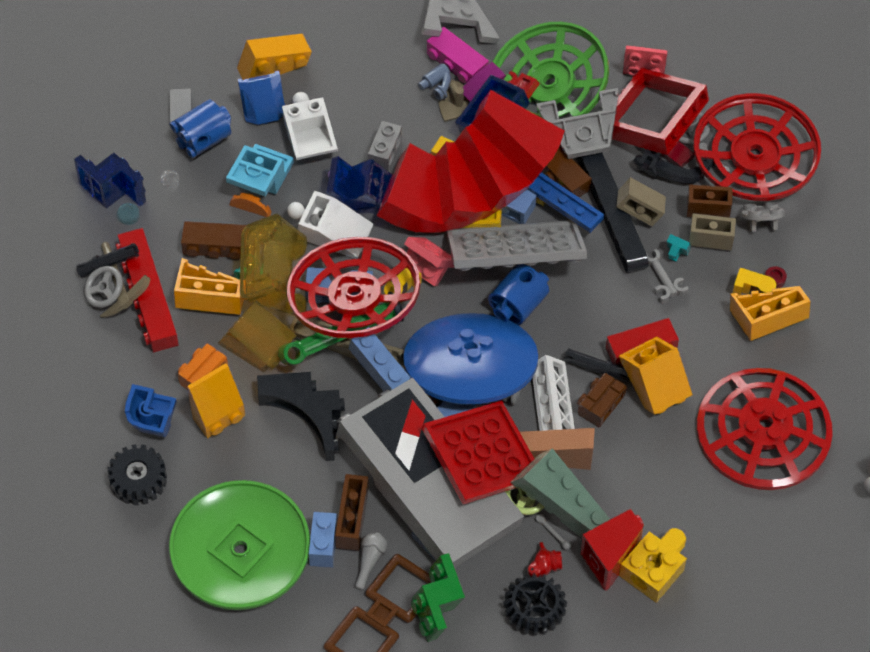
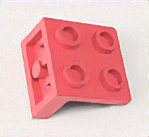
(645, 58)

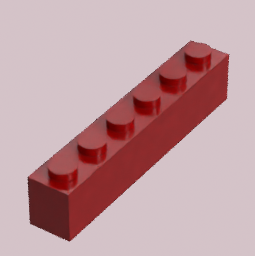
(152, 302)

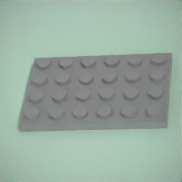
(516, 245)

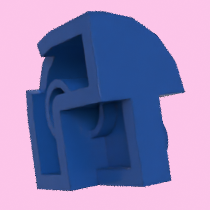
(149, 411)

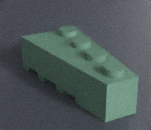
(560, 493)

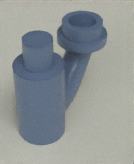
(435, 76)

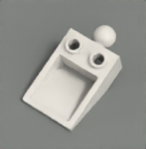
(308, 127)
(336, 222)

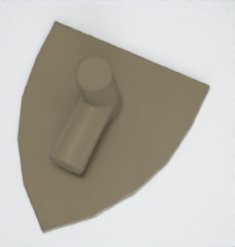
(455, 103)

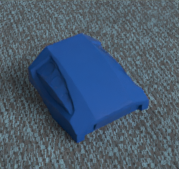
(262, 98)

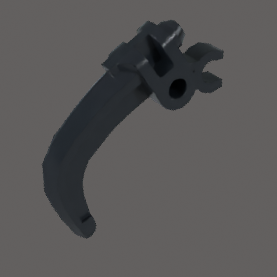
(655, 166)

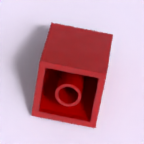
(610, 544)

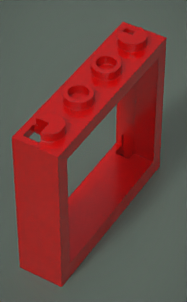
(665, 141)

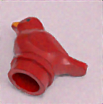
(545, 562)

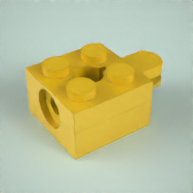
(655, 563)

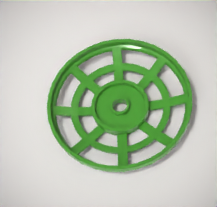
(556, 67)

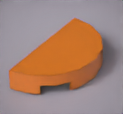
(250, 203)

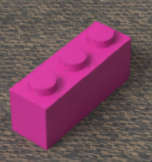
(456, 55)

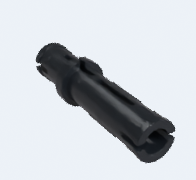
(109, 259)
(596, 365)

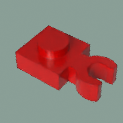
(525, 82)

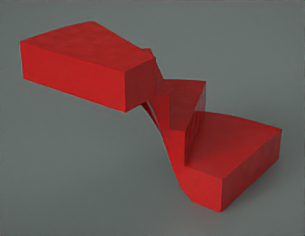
(473, 175)

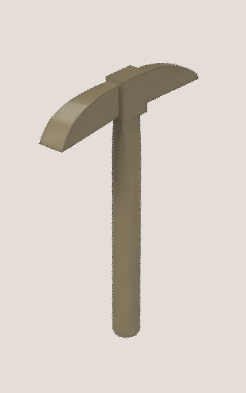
(125, 298)

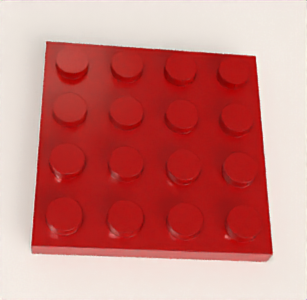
(479, 450)

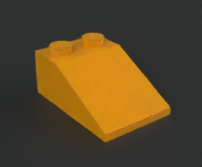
(215, 401)

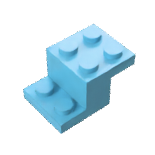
(260, 170)

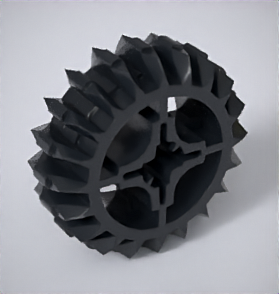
(547, 615)

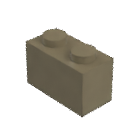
(641, 201)
(712, 231)

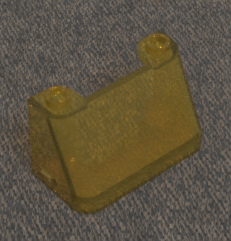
(267, 260)

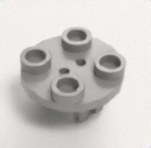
(763, 213)

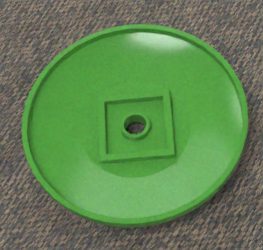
(234, 516)

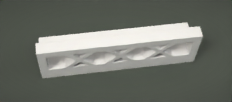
(549, 398)

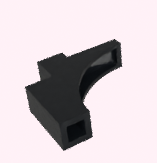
(300, 396)

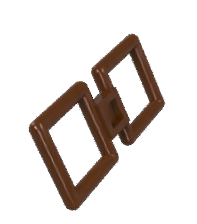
(383, 610)

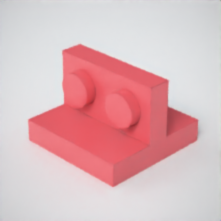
(429, 259)

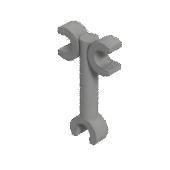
(668, 288)

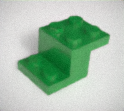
(437, 597)

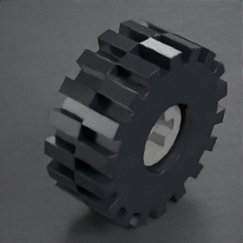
(130, 486)

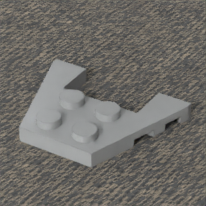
(458, 12)
(586, 132)

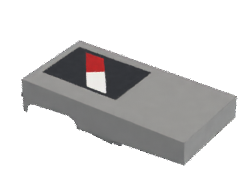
(409, 475)

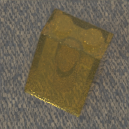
(257, 337)

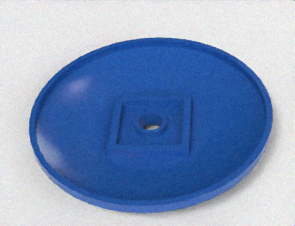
(495, 367)

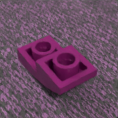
(476, 82)

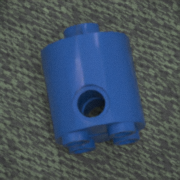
(202, 127)
(519, 294)

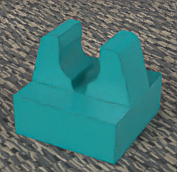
(677, 247)

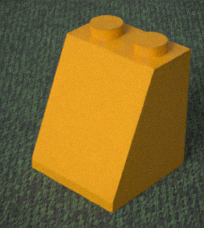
(657, 375)

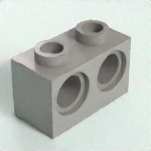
(386, 144)

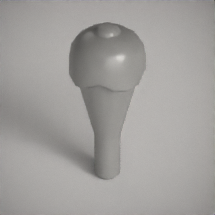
(373, 547)

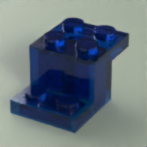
(110, 180)
(358, 185)

